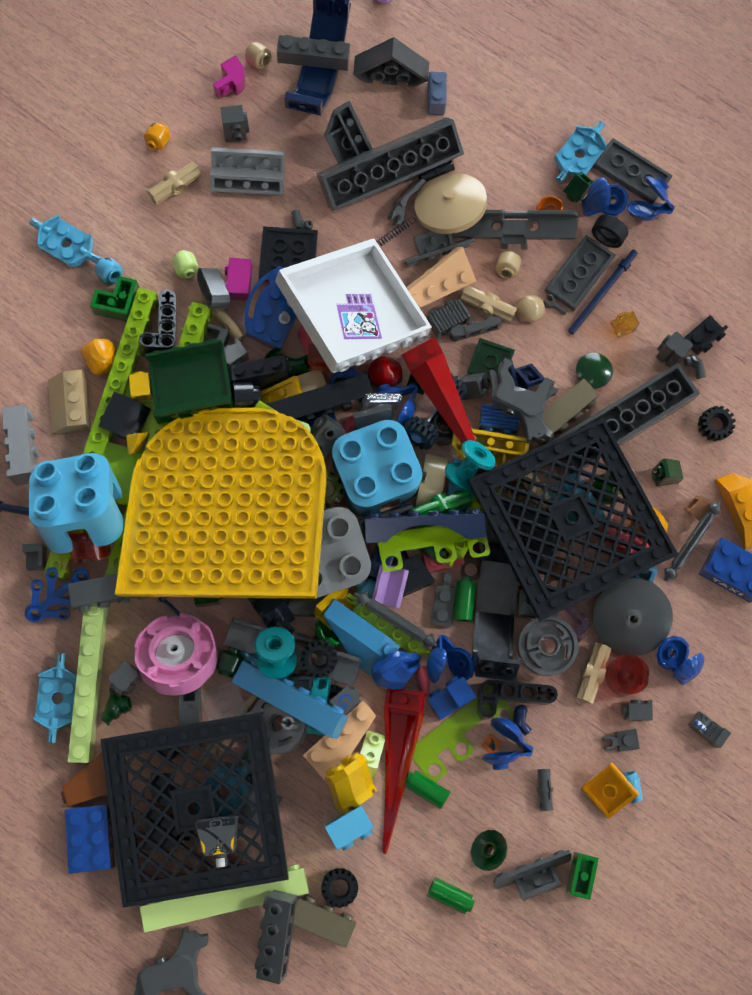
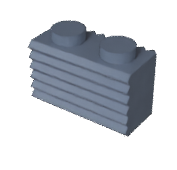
(437, 93)

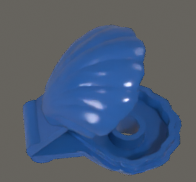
(599, 198)
(646, 211)
(409, 407)
(458, 660)
(682, 667)
(509, 729)

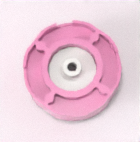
(176, 654)

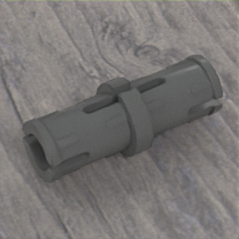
(545, 790)

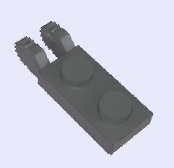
(475, 328)

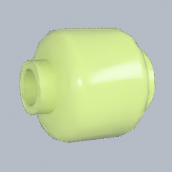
(184, 264)

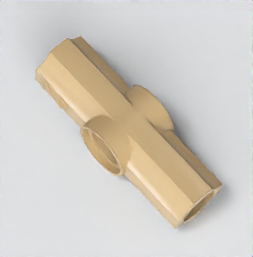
(174, 182)
(488, 304)
(593, 673)

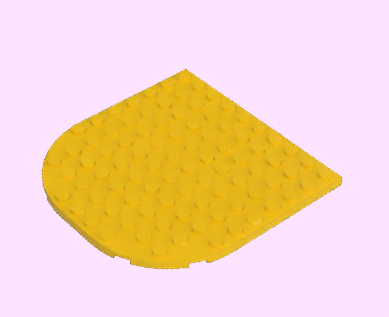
(225, 509)

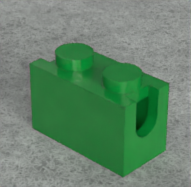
(582, 875)

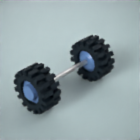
(420, 431)

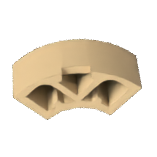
(432, 479)

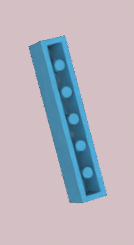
(292, 700)

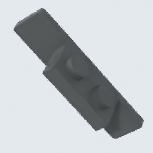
(433, 243)
(536, 877)

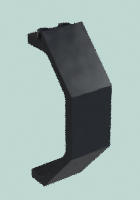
(495, 618)

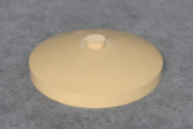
(450, 203)

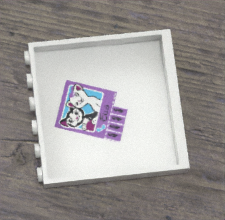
(353, 305)

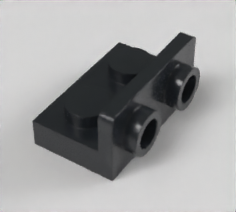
(705, 335)

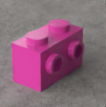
(238, 278)

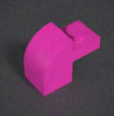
(233, 78)

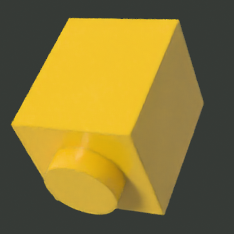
(141, 386)

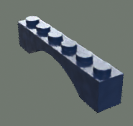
(382, 528)

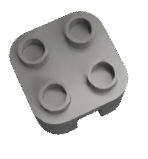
(343, 552)

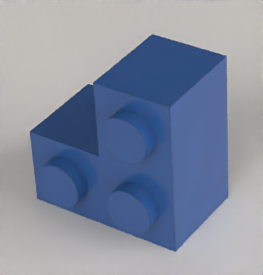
(451, 698)

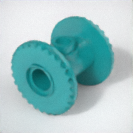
(476, 457)
(275, 652)

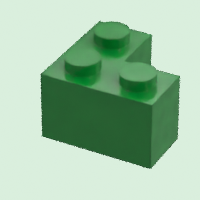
(116, 304)

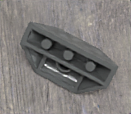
(346, 133)

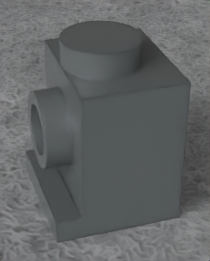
(637, 711)

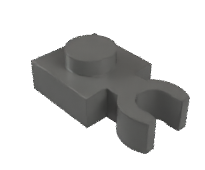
(625, 740)

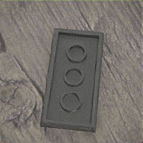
(630, 170)
(580, 273)

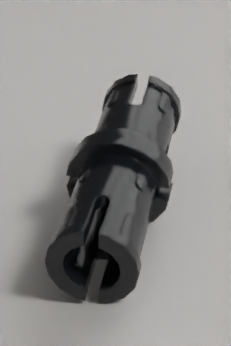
(437, 171)

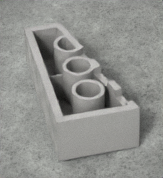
(19, 443)

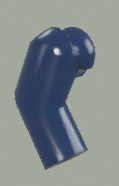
(519, 719)

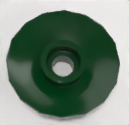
(482, 848)

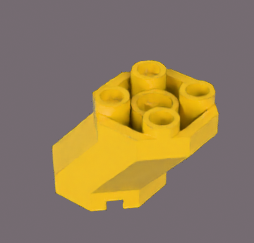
(350, 782)

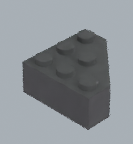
(391, 63)

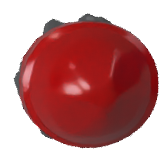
(385, 371)

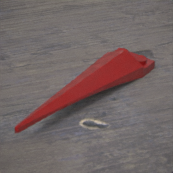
(433, 374)
(402, 727)

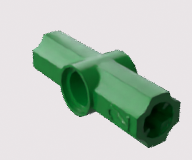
(444, 503)

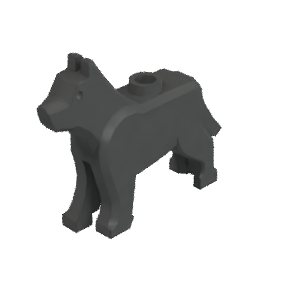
(522, 402)
(176, 972)

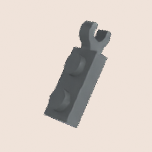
(443, 603)

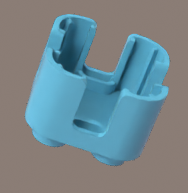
(376, 467)
(75, 496)

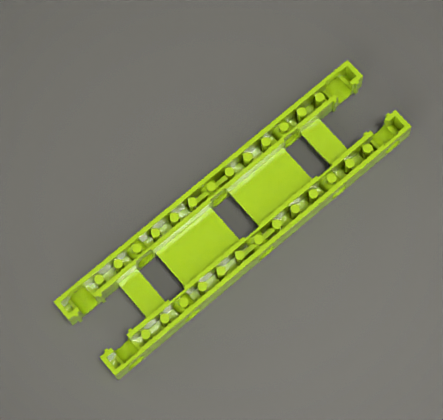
(124, 365)

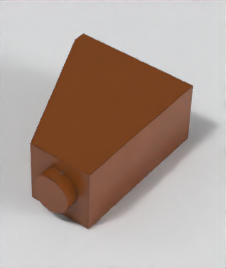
(87, 784)

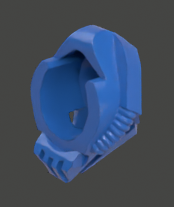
(396, 669)

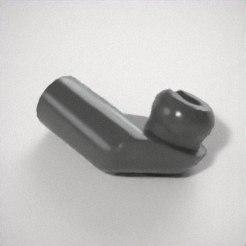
(299, 223)
(696, 363)

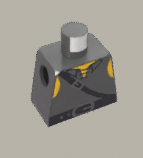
(218, 837)

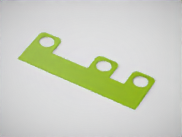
(426, 537)
(451, 733)

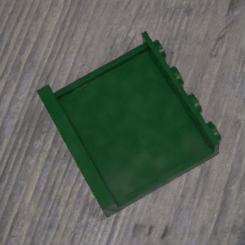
(189, 380)

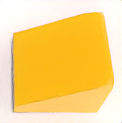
(136, 442)

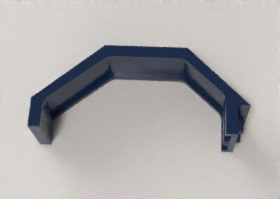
(315, 83)

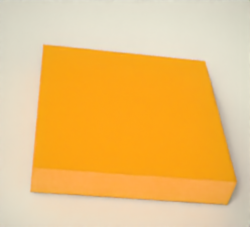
(610, 790)

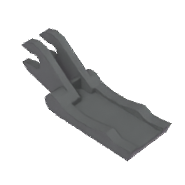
(399, 205)

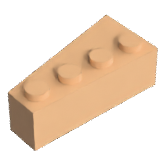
(443, 278)
(331, 751)

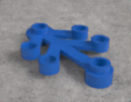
(53, 597)

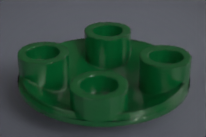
(594, 369)

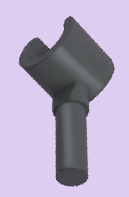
(552, 304)

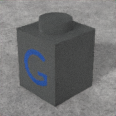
(346, 699)

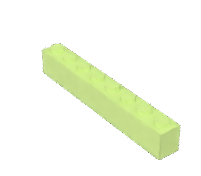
(88, 685)
(192, 908)

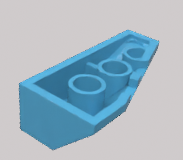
(358, 636)

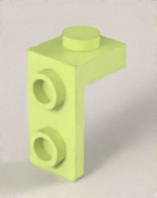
(372, 750)

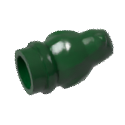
(115, 707)

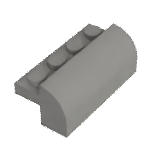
(247, 171)

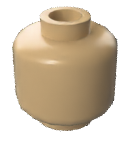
(258, 55)
(508, 264)

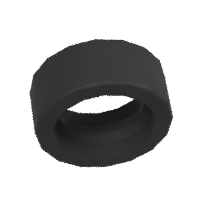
(610, 231)

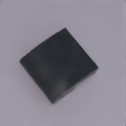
(124, 416)

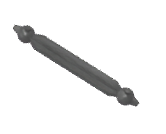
(692, 541)
(395, 619)

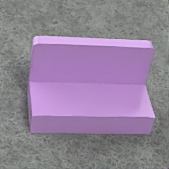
(390, 587)

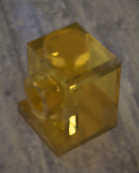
(625, 323)

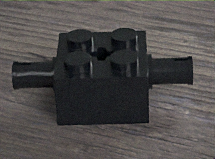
(273, 612)

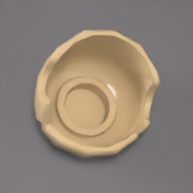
(530, 308)

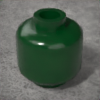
(229, 662)

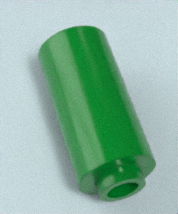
(464, 600)
(427, 789)
(450, 896)

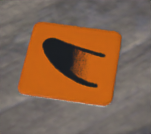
(491, 744)

